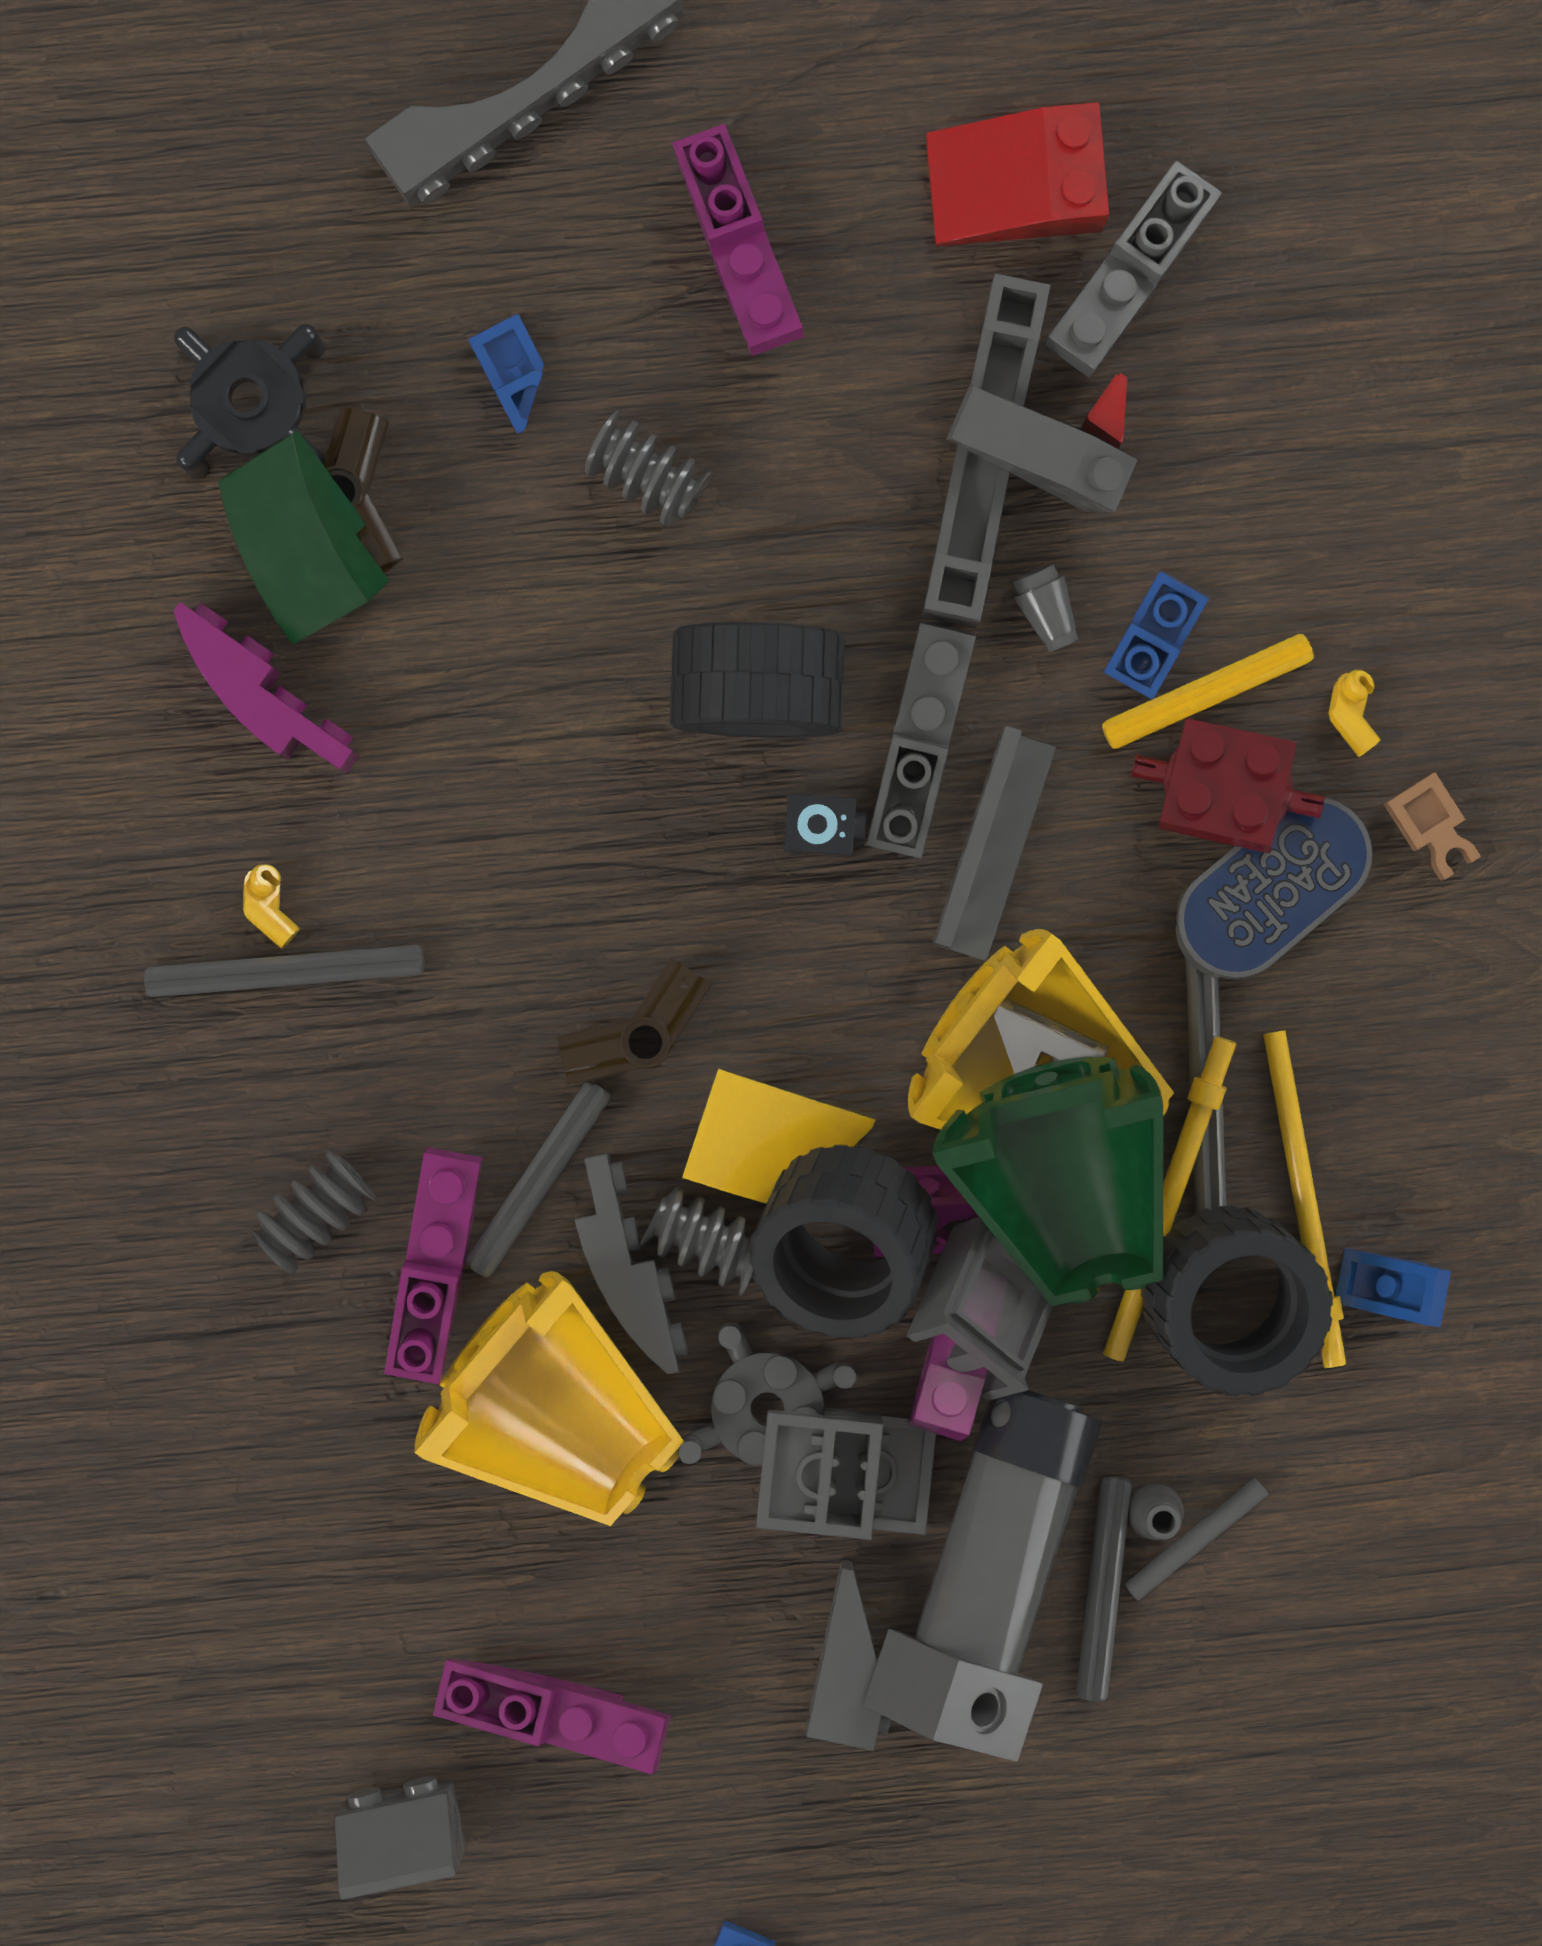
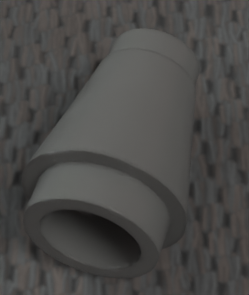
(1047, 606)
(1147, 1503)

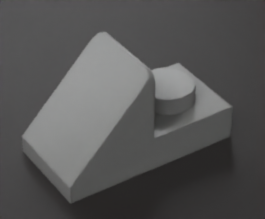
(1031, 1035)

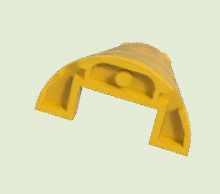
(967, 1047)
(549, 1408)

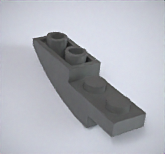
(1133, 269)
(921, 739)
(631, 1288)

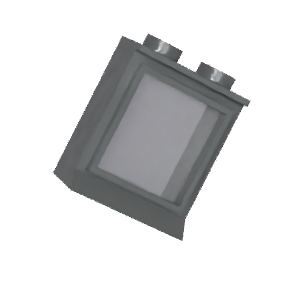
(985, 1308)

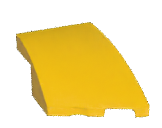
(757, 1131)

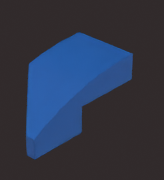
(510, 366)

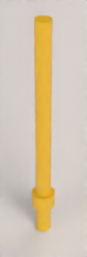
(1205, 1095)
(1301, 1179)

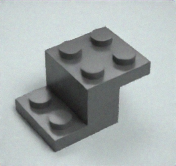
(844, 1474)

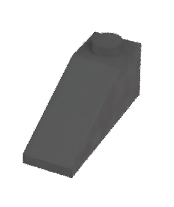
(1043, 451)
(846, 1672)

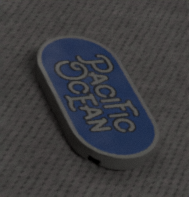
(1263, 903)

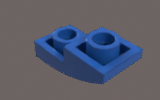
(1156, 634)

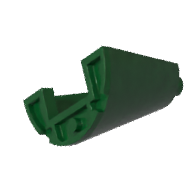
(1066, 1173)

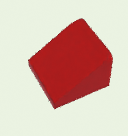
(1108, 414)

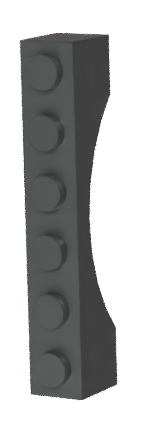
(434, 144)
(977, 486)

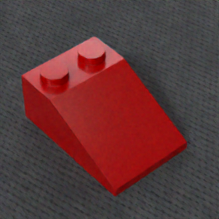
(1019, 176)

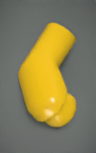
(1348, 708)
(262, 905)

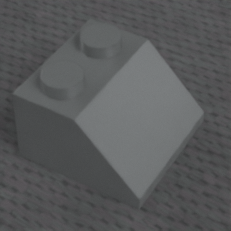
(398, 1837)

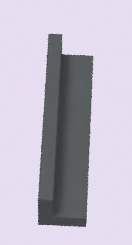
(994, 844)

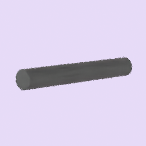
(1196, 1539)

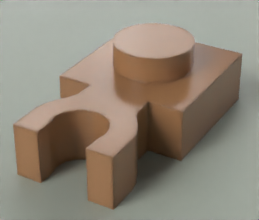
(1427, 817)

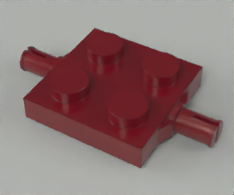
(1228, 785)

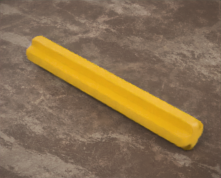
(1208, 691)

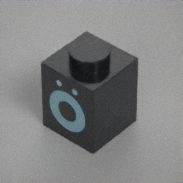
(823, 826)

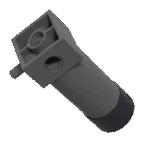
(963, 1663)

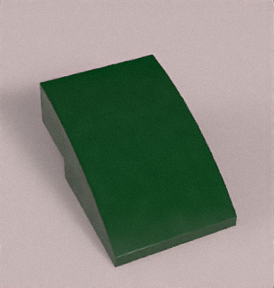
(299, 538)

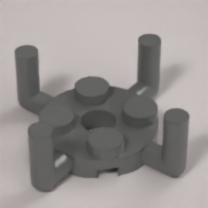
(747, 1378)

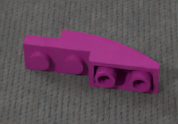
(737, 240)
(243, 681)
(433, 1265)
(552, 1712)

